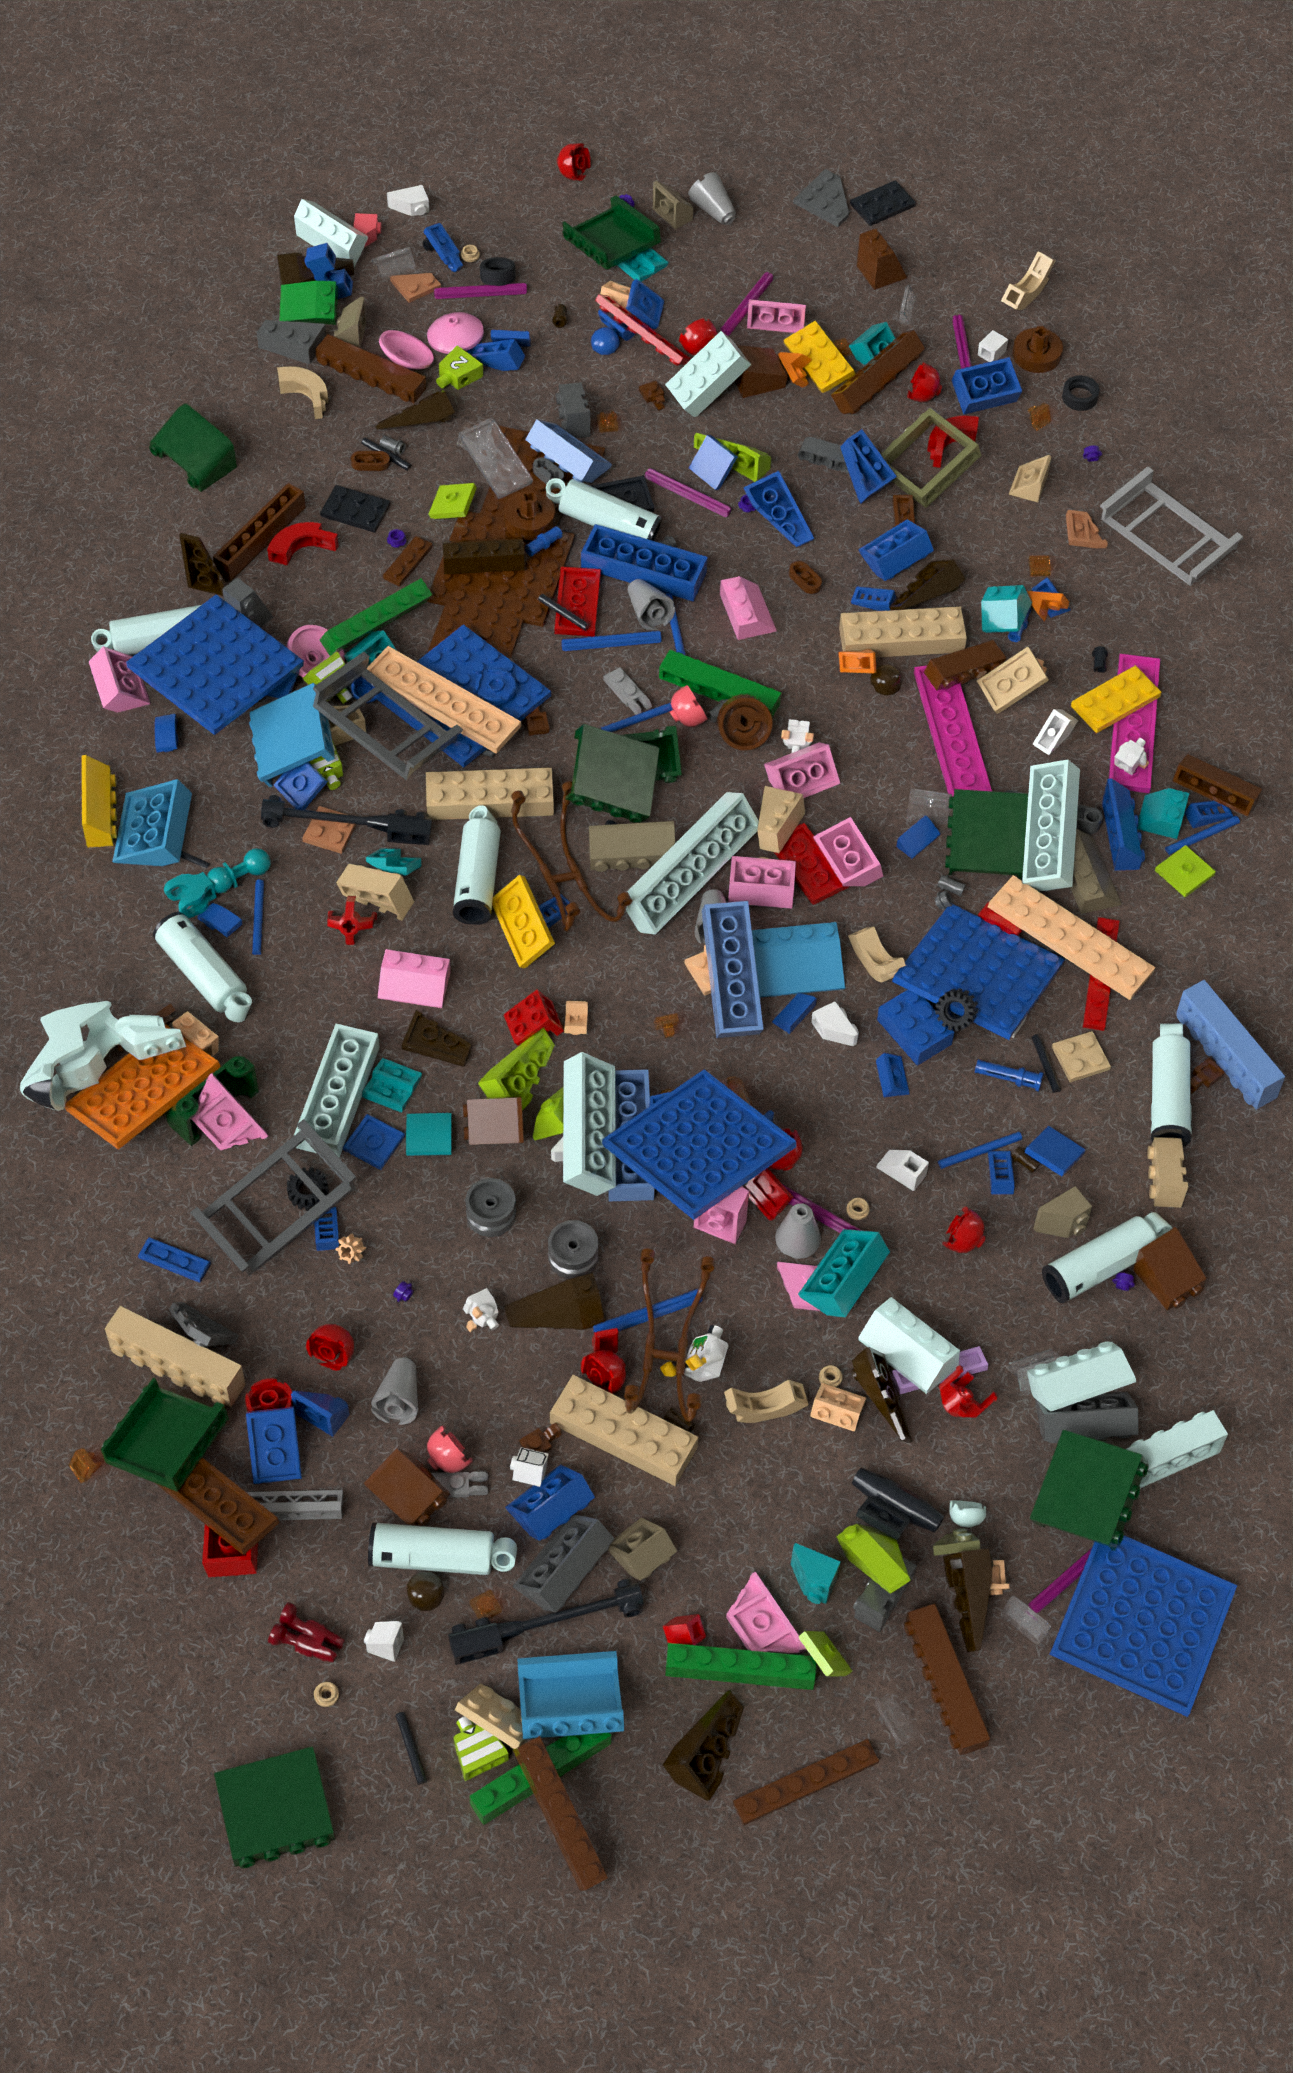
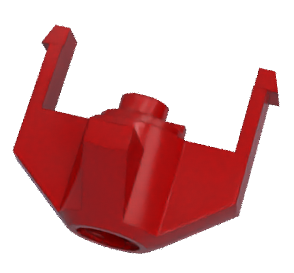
(350, 921)
(959, 1400)

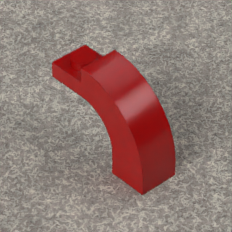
(939, 439)
(299, 536)

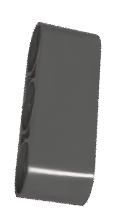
(822, 453)

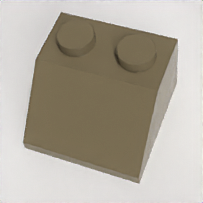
(671, 205)
(352, 323)
(1064, 1215)
(642, 1548)

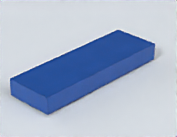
(174, 1259)

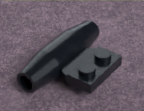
(892, 1506)

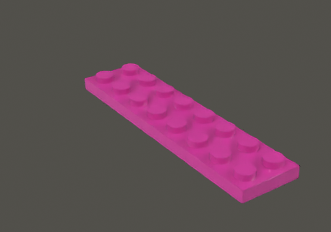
(1135, 726)
(953, 735)

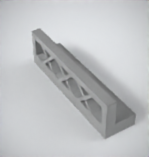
(302, 1510)

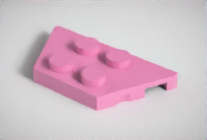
(224, 1117)
(794, 1279)
(762, 1622)

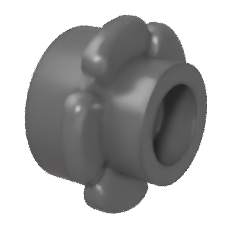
(943, 900)

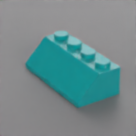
(845, 1272)

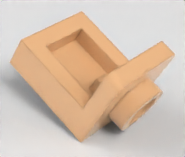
(576, 1017)
(998, 1580)

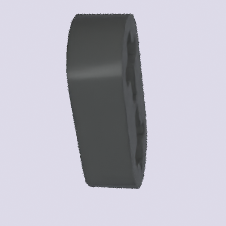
(548, 472)

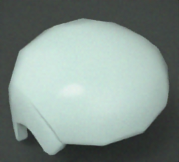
(967, 1513)

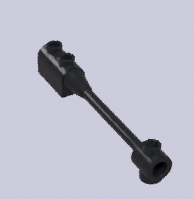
(398, 826)
(488, 1636)

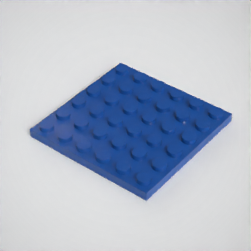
(461, 661)
(215, 664)
(979, 957)
(699, 1144)
(1144, 1622)

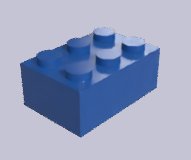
(986, 385)
(914, 1026)

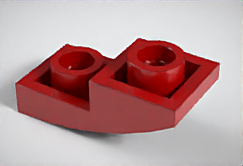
(995, 919)

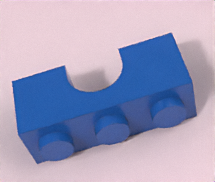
(322, 262)

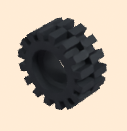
(969, 1009)
(306, 1200)

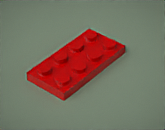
(579, 595)
(811, 867)

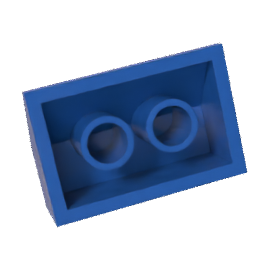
(897, 549)
(551, 1504)

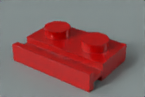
(768, 1194)

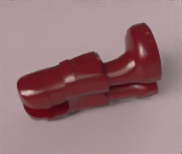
(310, 1641)

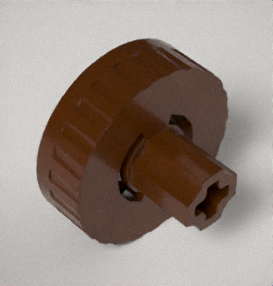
(1038, 341)
(531, 506)
(753, 710)

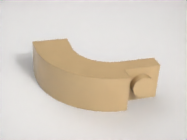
(1031, 285)
(305, 382)
(873, 955)
(766, 1405)

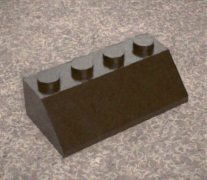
(483, 555)

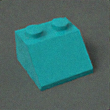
(871, 342)
(1004, 608)
(372, 645)
(1163, 812)
(814, 1573)

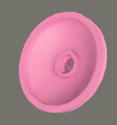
(455, 330)
(405, 350)
(306, 645)

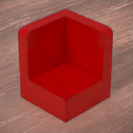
(684, 1630)

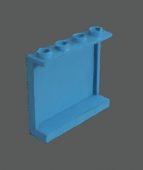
(289, 734)
(570, 1695)

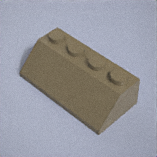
(629, 845)
(1091, 880)

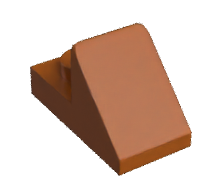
(793, 364)
(1044, 600)
(857, 661)

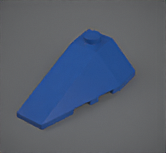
(774, 501)

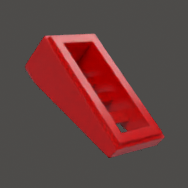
(606, 1340)

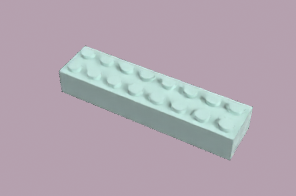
(691, 862)

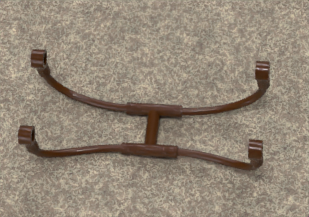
(572, 908)
(632, 1393)

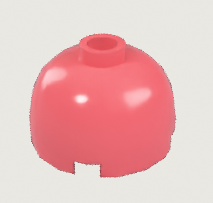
(686, 708)
(446, 1452)

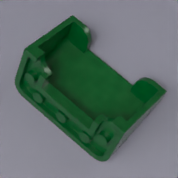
(195, 447)
(668, 758)
(237, 1077)

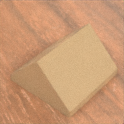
(1031, 479)

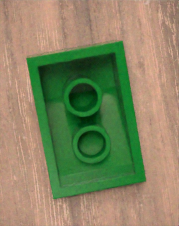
(309, 302)

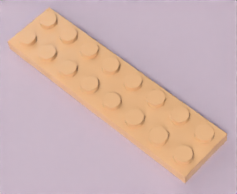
(445, 700)
(1071, 937)

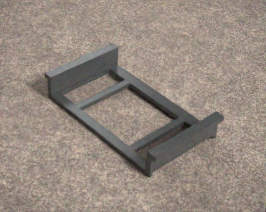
(348, 674)
(299, 1226)

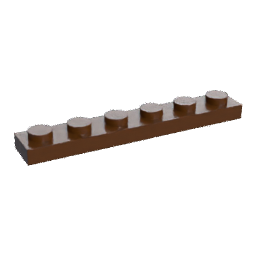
(805, 1782)

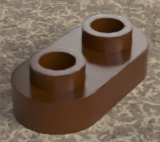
(370, 460)
(805, 579)

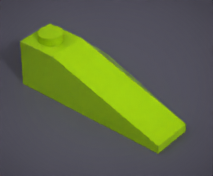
(750, 461)
(519, 1069)
(550, 1117)
(875, 1555)

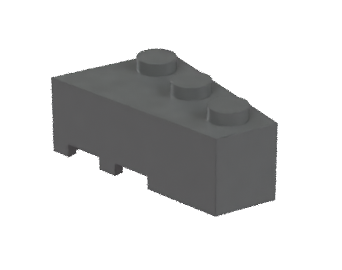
(291, 339)
(573, 410)
(246, 602)
(877, 1604)

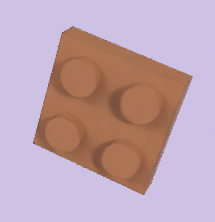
(328, 834)

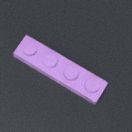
(971, 1361)

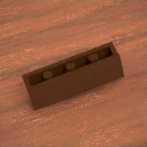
(964, 665)
(1217, 785)

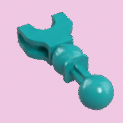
(201, 889)

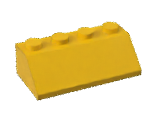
(98, 803)

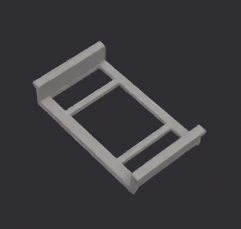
(1142, 483)

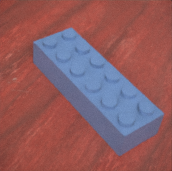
(732, 969)
(1230, 1045)
(631, 1099)

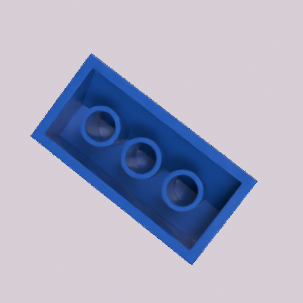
(1122, 827)

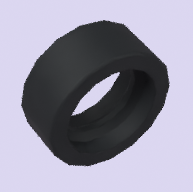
(497, 271)
(1077, 403)

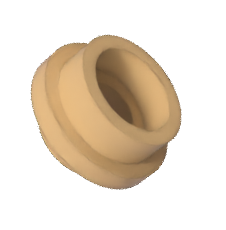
(470, 253)
(861, 1203)
(830, 1370)
(326, 1686)

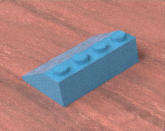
(153, 825)
(798, 959)

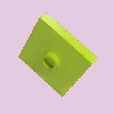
(452, 501)
(1185, 871)
(825, 1653)

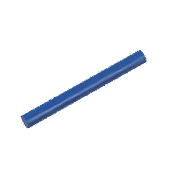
(676, 631)
(638, 718)
(1202, 835)
(258, 915)
(976, 1151)

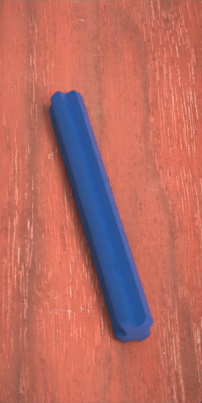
(611, 640)
(641, 1315)

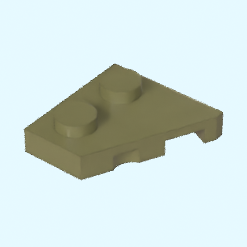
(956, 1542)

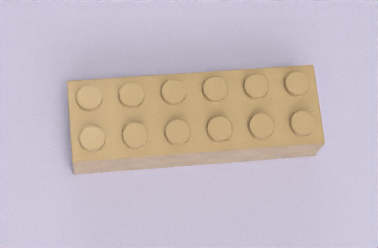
(904, 631)
(459, 792)
(175, 1357)
(633, 1437)

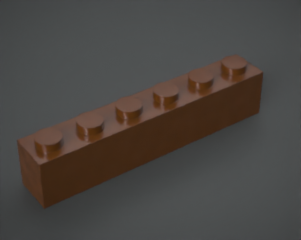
(370, 369)
(878, 372)
(259, 531)
(947, 1680)
(560, 1814)

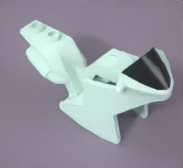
(83, 1060)

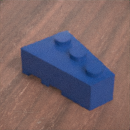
(866, 466)

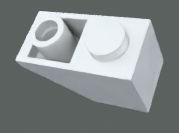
(834, 1026)
(904, 1167)

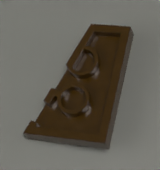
(431, 1040)

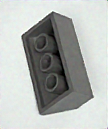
(1094, 1418)
(564, 1562)

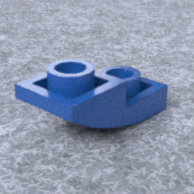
(165, 733)
(221, 919)

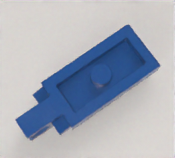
(444, 246)

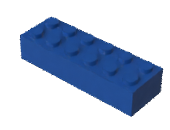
(634, 558)

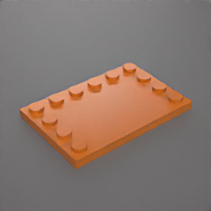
(140, 1091)

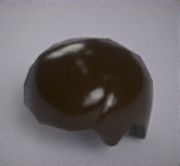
(886, 680)
(425, 1591)

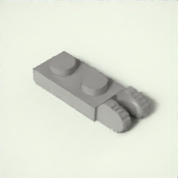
(626, 690)
(458, 1483)

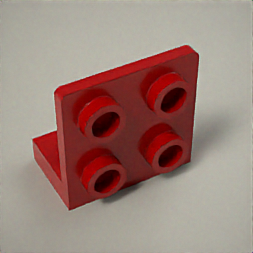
(532, 1015)

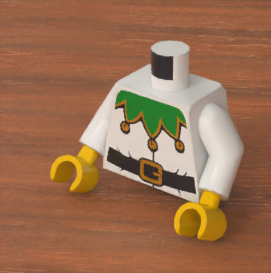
(703, 1358)

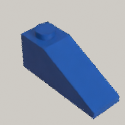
(499, 355)

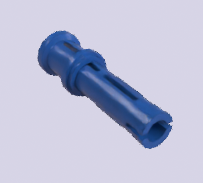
(1020, 1077)

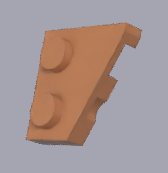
(415, 285)
(1083, 531)

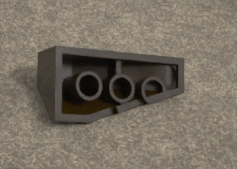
(294, 270)
(430, 409)
(199, 566)
(932, 581)
(565, 1305)
(875, 1378)
(971, 1577)
(698, 1755)

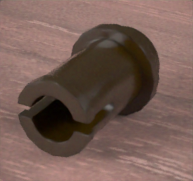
(559, 319)
(1024, 1159)
(678, 1420)

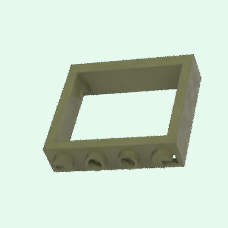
(948, 474)

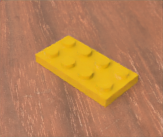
(827, 365)
(1116, 699)
(522, 921)

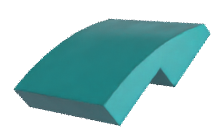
(651, 263)
(391, 861)
(395, 1077)
(428, 1134)

